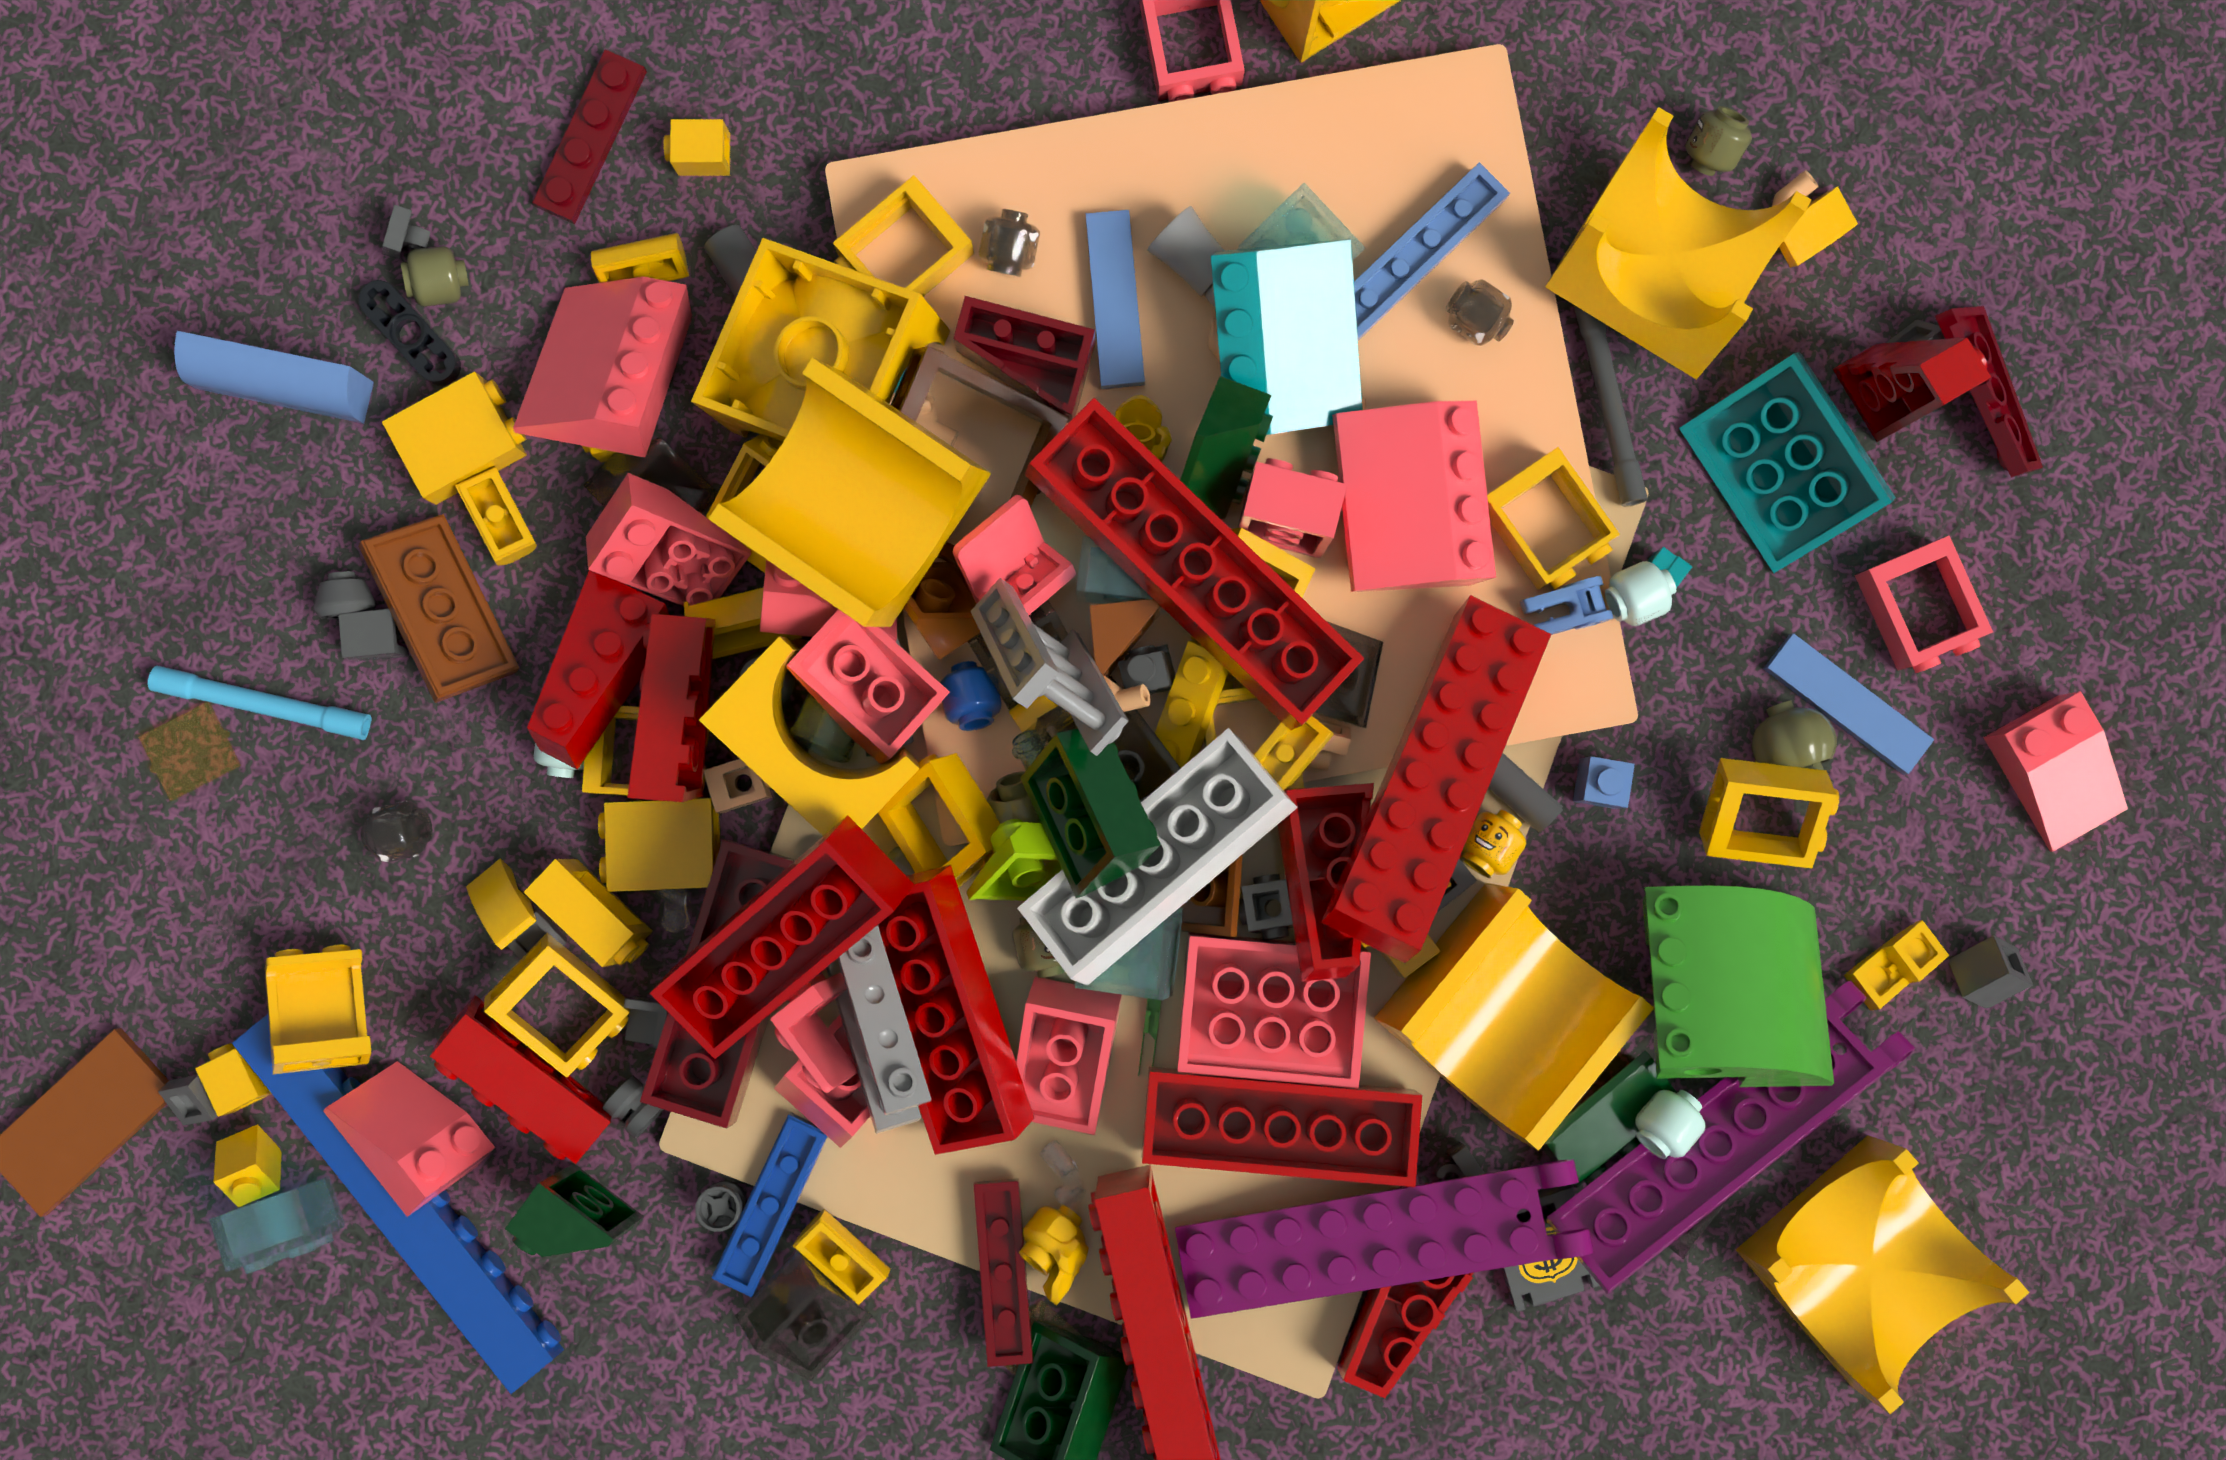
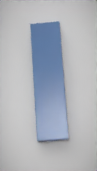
(1115, 299)
(1848, 704)

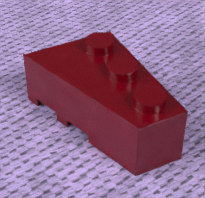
(1027, 351)

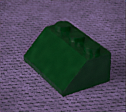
(1225, 445)
(1089, 812)
(1606, 1120)
(570, 1215)
(1061, 1399)

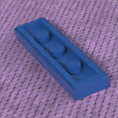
(770, 1205)

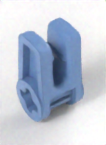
(1582, 598)

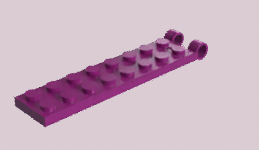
(1653, 1201)
(1374, 1240)

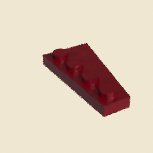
(1995, 396)

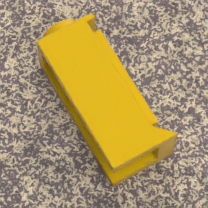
(736, 622)

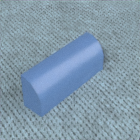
(272, 377)

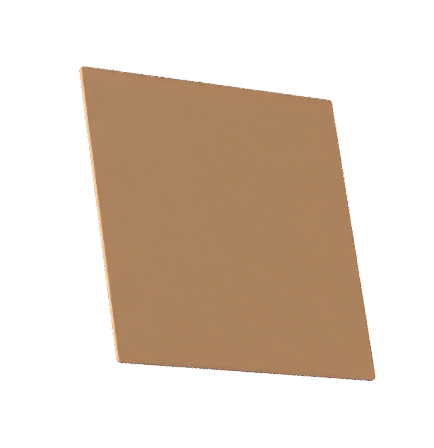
(1379, 156)

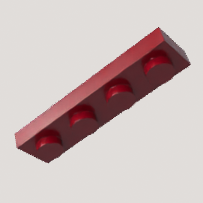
(589, 136)
(1003, 1272)

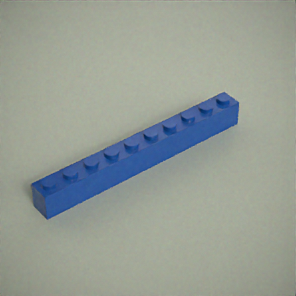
(431, 1240)

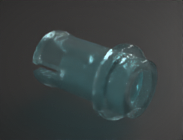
(1028, 746)

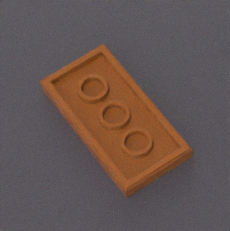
(438, 607)
(81, 1122)

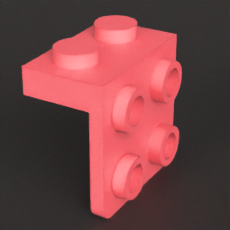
(1012, 549)
(806, 1034)

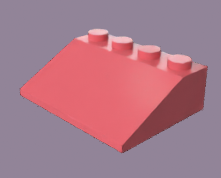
(607, 364)
(1414, 496)
(1258, 1019)

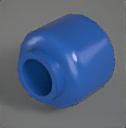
(972, 697)

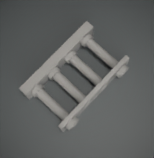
(1040, 665)
(879, 1035)

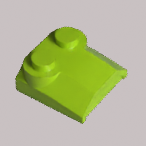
(1019, 865)

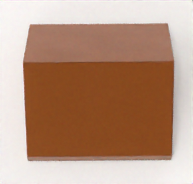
(943, 609)
(1118, 629)
(1216, 905)

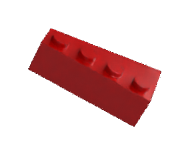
(1909, 380)
(592, 668)
(674, 697)
(1314, 853)
(519, 1083)
(1393, 1328)

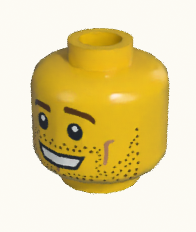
(1493, 843)

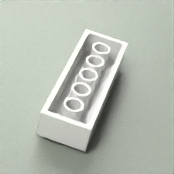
(1204, 823)

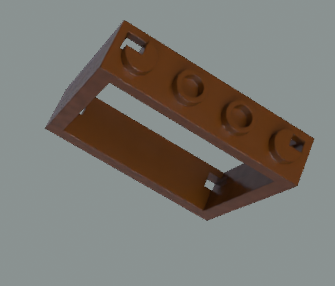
(916, 385)

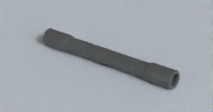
(1626, 467)

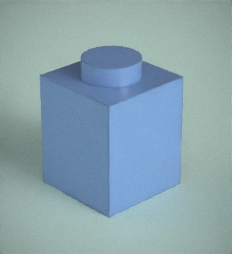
(1603, 782)

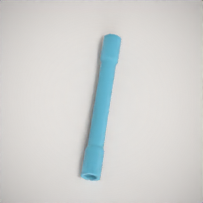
(190, 686)

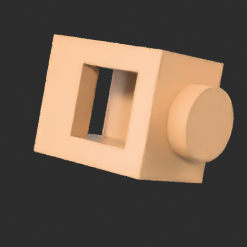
(724, 789)

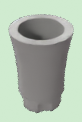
(1188, 250)

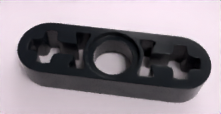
(392, 332)

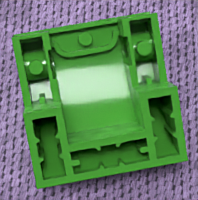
(1737, 986)

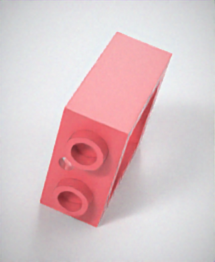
(1186, 83)
(1890, 621)

